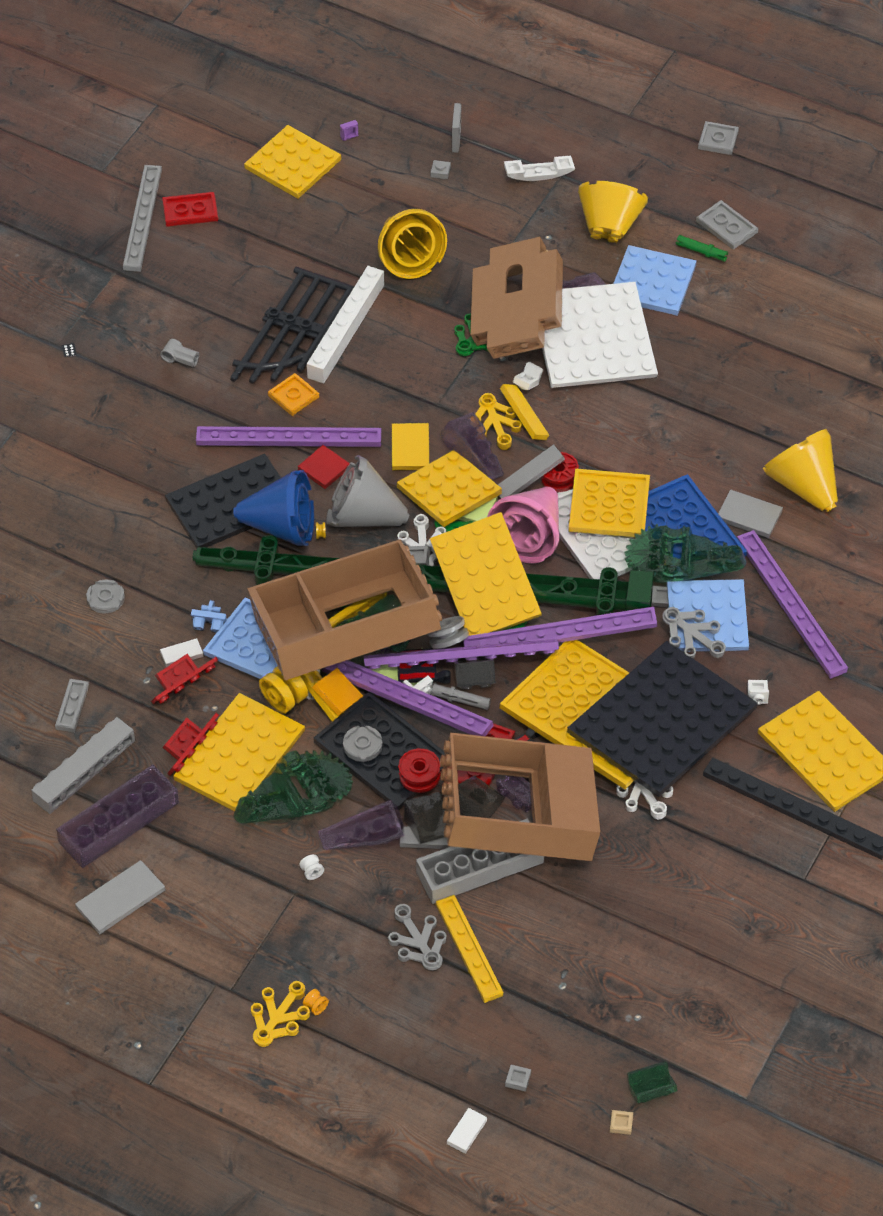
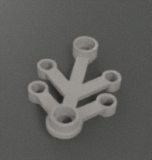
(692, 630)
(418, 940)

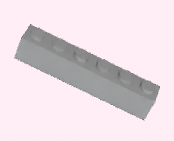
(83, 765)

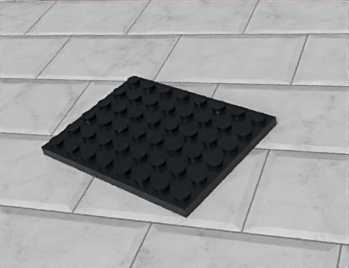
(662, 718)

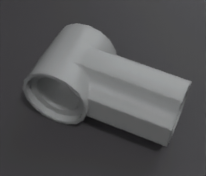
(175, 351)

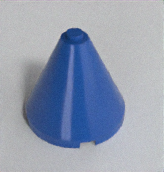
(281, 509)

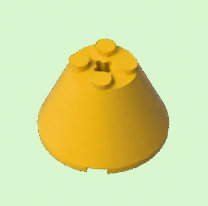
(610, 208)

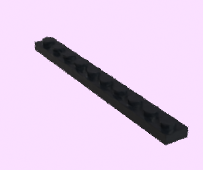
(795, 807)

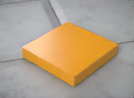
(293, 394)
(337, 691)

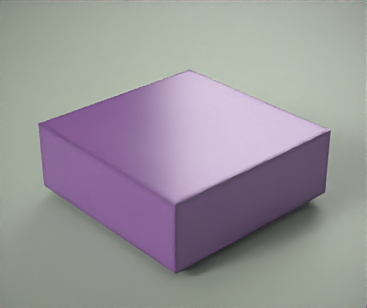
(349, 130)

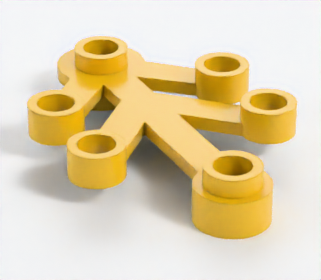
(489, 403)
(278, 1016)

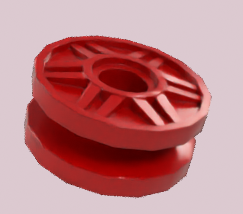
(561, 476)
(421, 760)

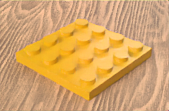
(292, 161)
(449, 488)
(609, 503)

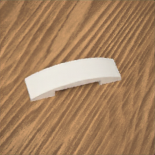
(539, 171)

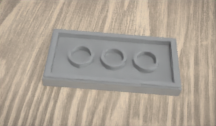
(120, 897)

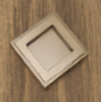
(621, 1122)

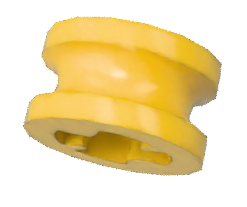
(320, 530)

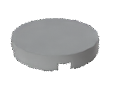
(105, 596)
(362, 743)

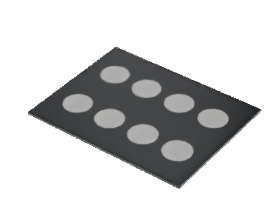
(69, 350)

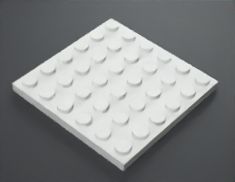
(599, 337)

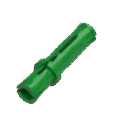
(708, 250)

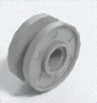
(450, 633)

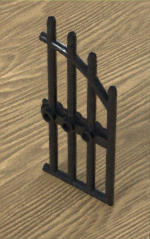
(292, 322)

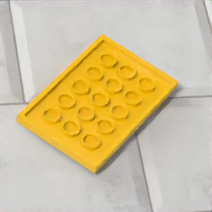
(485, 576)
(825, 750)
(239, 751)

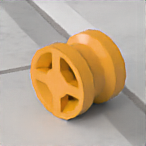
(315, 1002)

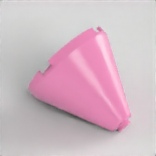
(532, 522)

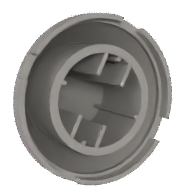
(365, 499)

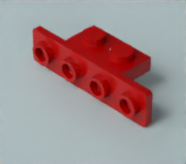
(179, 673)
(184, 739)

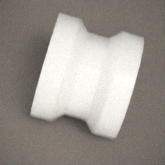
(311, 866)

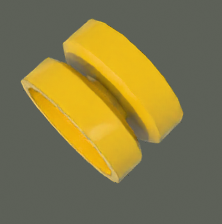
(282, 693)

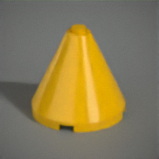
(412, 243)
(808, 470)

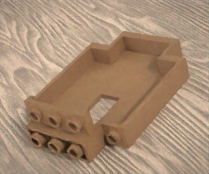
(517, 319)

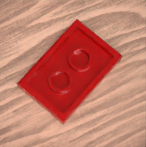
(190, 209)

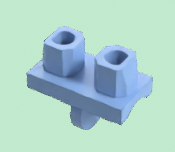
(210, 614)

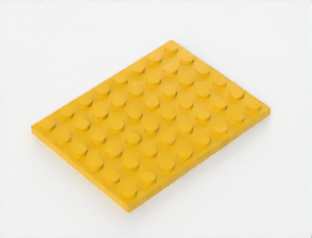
(561, 692)

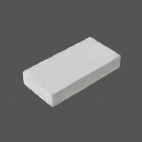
(175, 652)
(467, 1130)

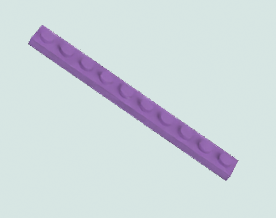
(288, 436)
(793, 605)
(571, 629)
(453, 654)
(413, 698)

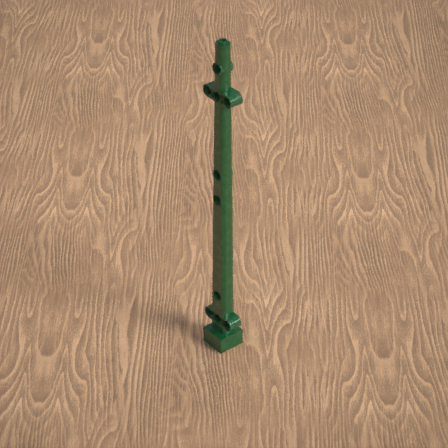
(602, 594)

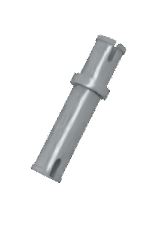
(453, 694)

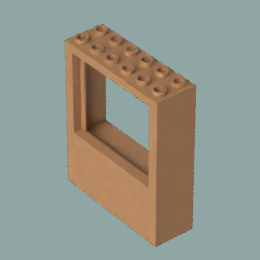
(560, 791)

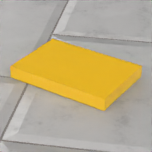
(410, 446)

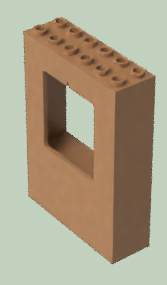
(294, 608)

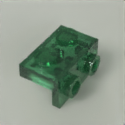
(651, 1082)

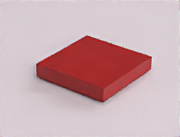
(324, 466)

